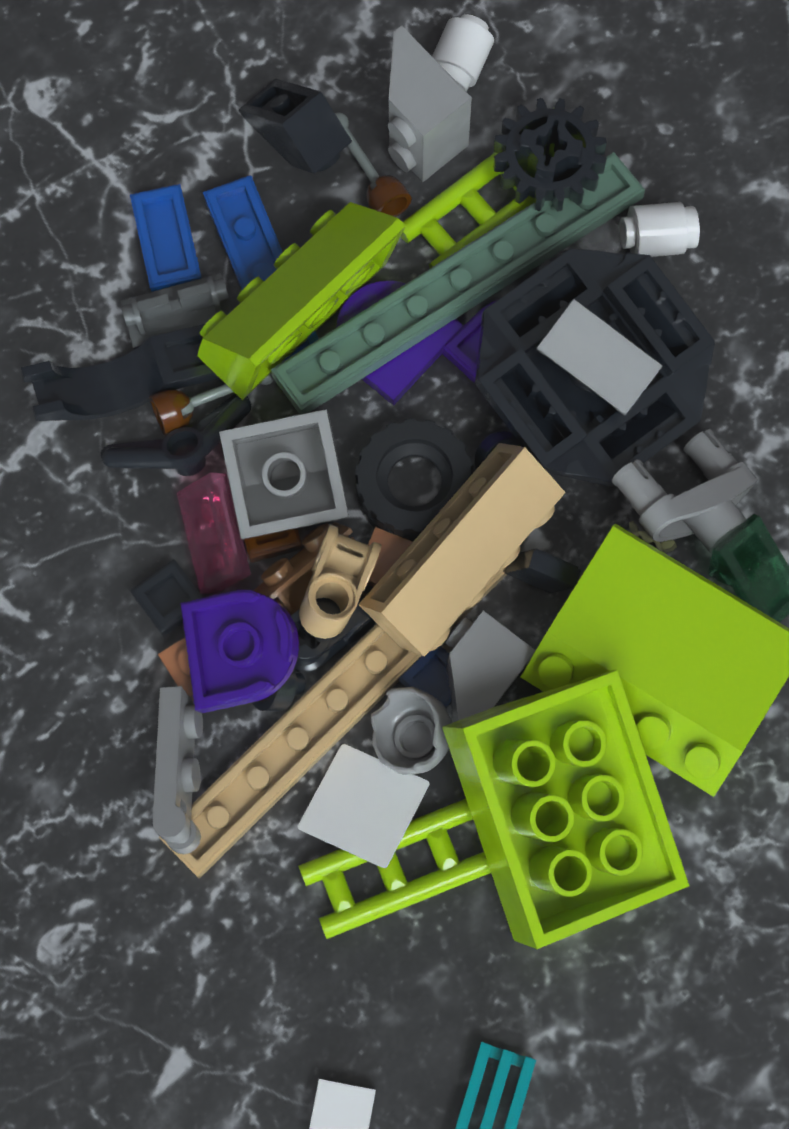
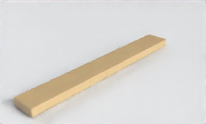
(298, 742)

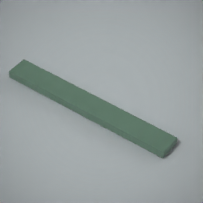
(449, 290)

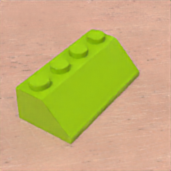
(298, 296)

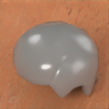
(410, 731)

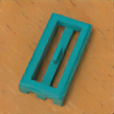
(506, 1059)

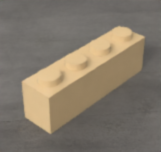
(463, 549)

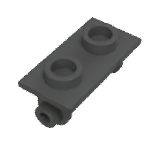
(175, 308)

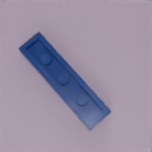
(246, 233)

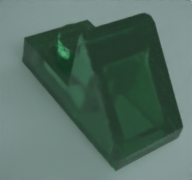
(753, 568)

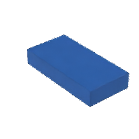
(165, 237)

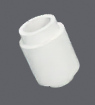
(464, 49)
(660, 229)

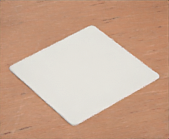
(363, 806)

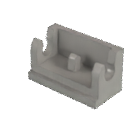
(599, 357)

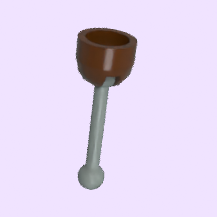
(385, 192)
(175, 409)

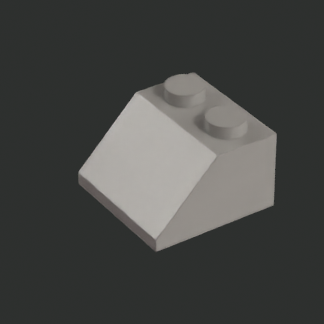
(425, 110)
(284, 474)

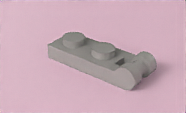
(176, 770)

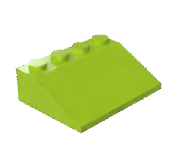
(686, 651)
(566, 808)

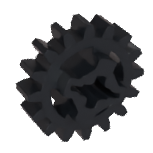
(525, 147)

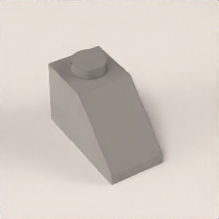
(483, 664)

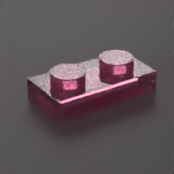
(213, 533)

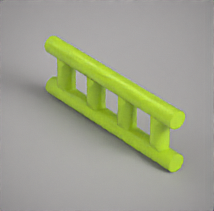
(465, 193)
(399, 892)

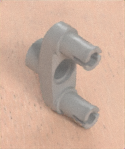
(703, 510)

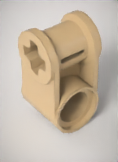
(341, 575)

